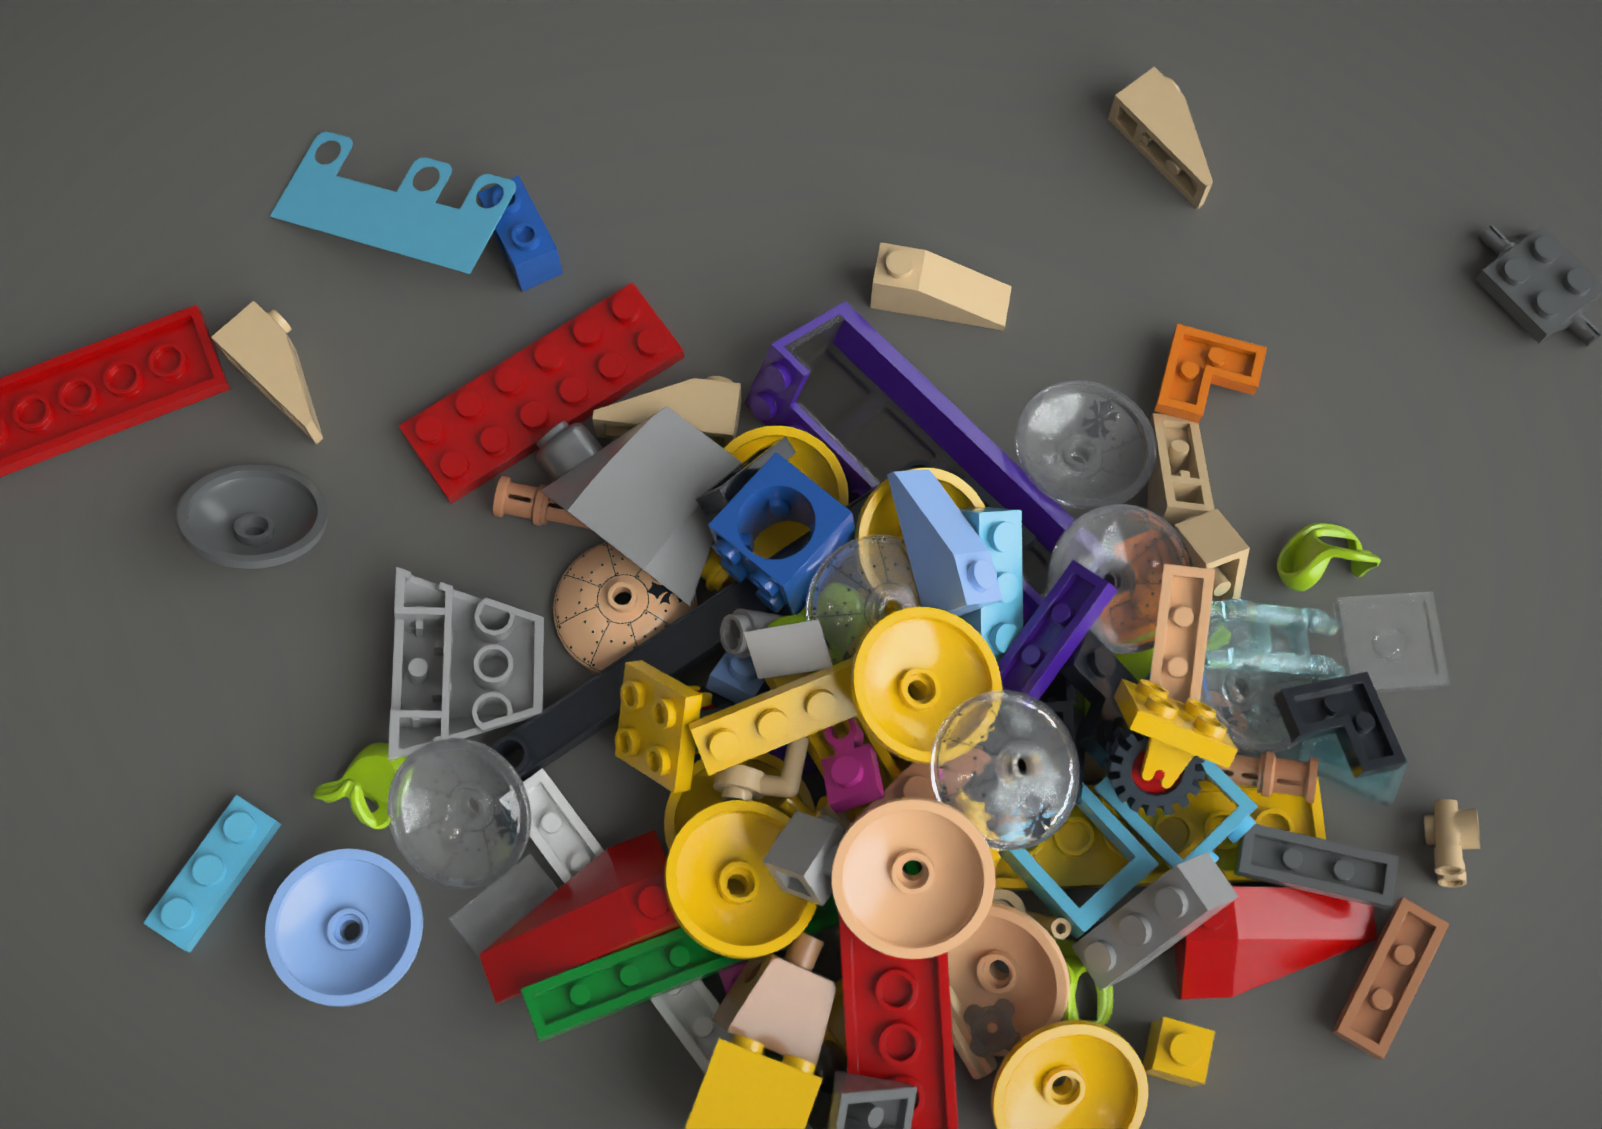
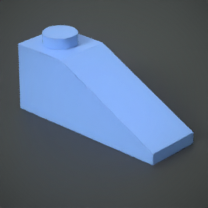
(944, 550)

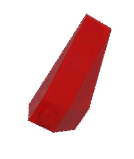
(594, 914)
(1266, 938)

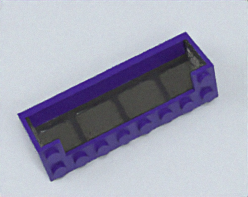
(882, 413)

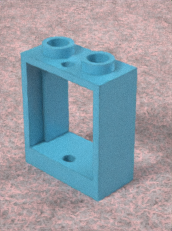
(1232, 827)
(1057, 901)

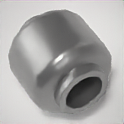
(565, 449)

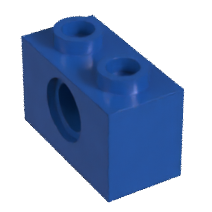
(523, 237)

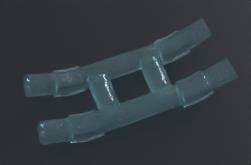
(1261, 653)

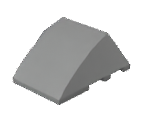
(645, 495)
(459, 664)

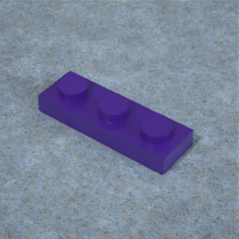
(1054, 631)

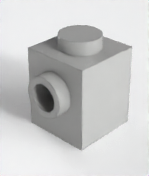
(805, 855)

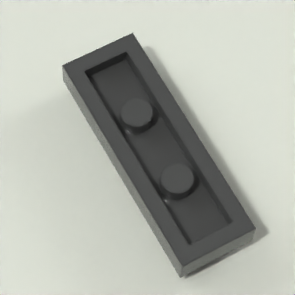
(1317, 866)

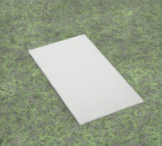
(788, 649)

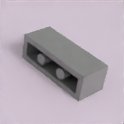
(1154, 920)

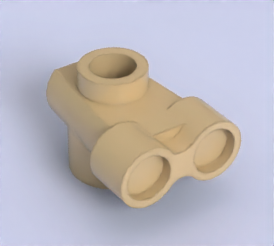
(1451, 832)

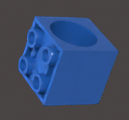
(774, 496)

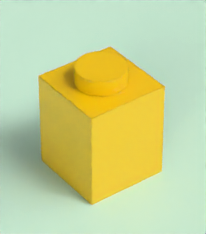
(1178, 1051)

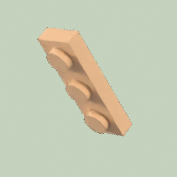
(1182, 630)

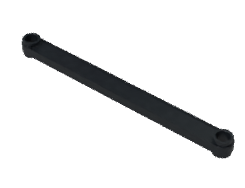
(670, 651)

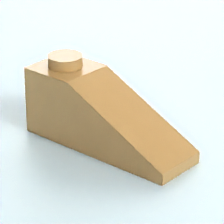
(1160, 126)
(937, 288)
(266, 356)
(706, 403)
(1180, 475)

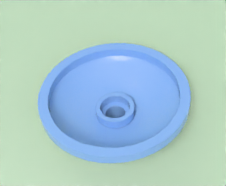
(310, 921)

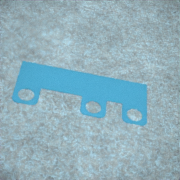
(391, 220)

